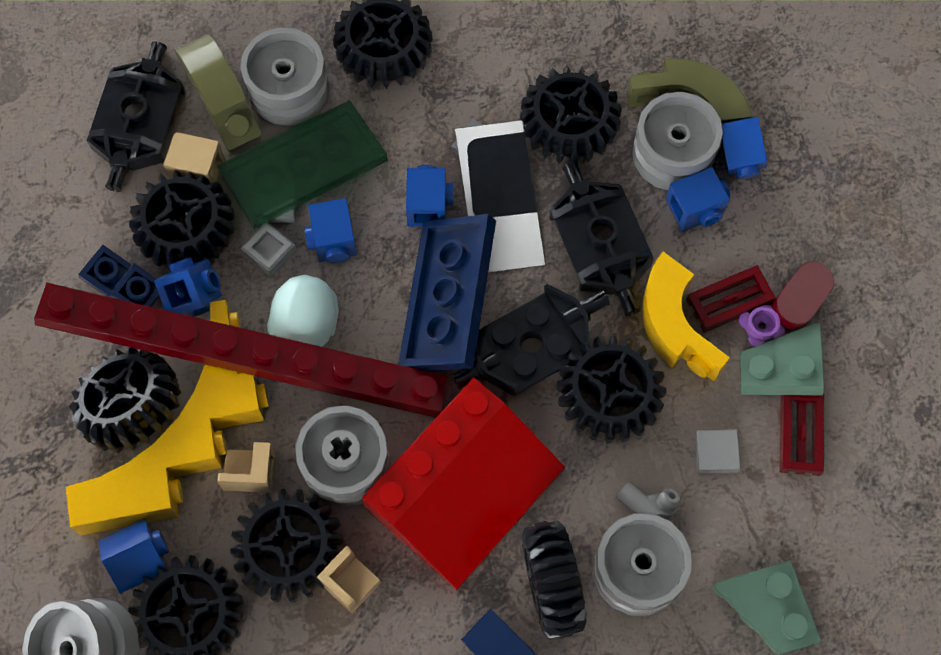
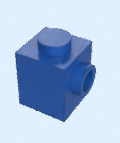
(744, 148)
(427, 194)
(698, 199)
(331, 231)
(133, 554)

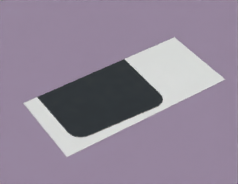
(501, 185)

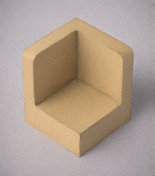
(194, 155)
(249, 469)
(348, 580)

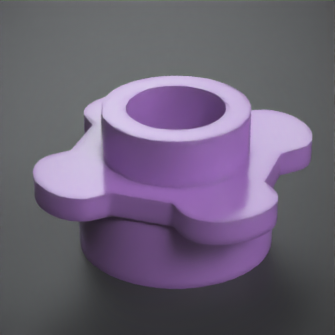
(763, 315)

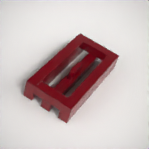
(701, 312)
(800, 465)

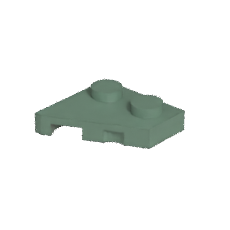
(784, 365)
(773, 606)

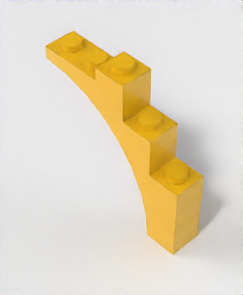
(189, 446)

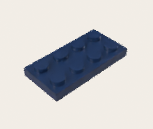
(448, 293)

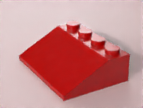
(463, 483)

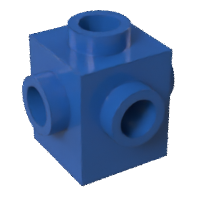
(189, 287)

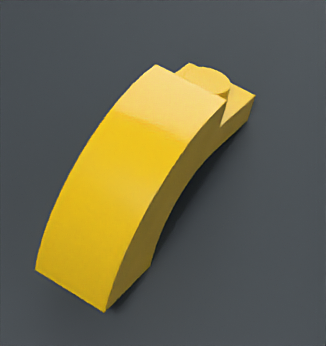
(667, 325)

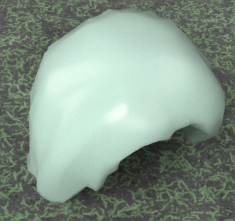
(304, 311)

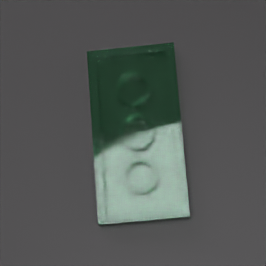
(302, 164)

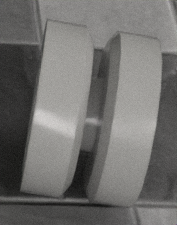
(285, 76)
(676, 138)
(336, 433)
(664, 557)
(81, 628)

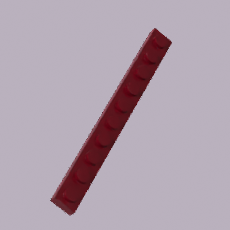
(240, 350)

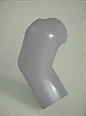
(660, 504)

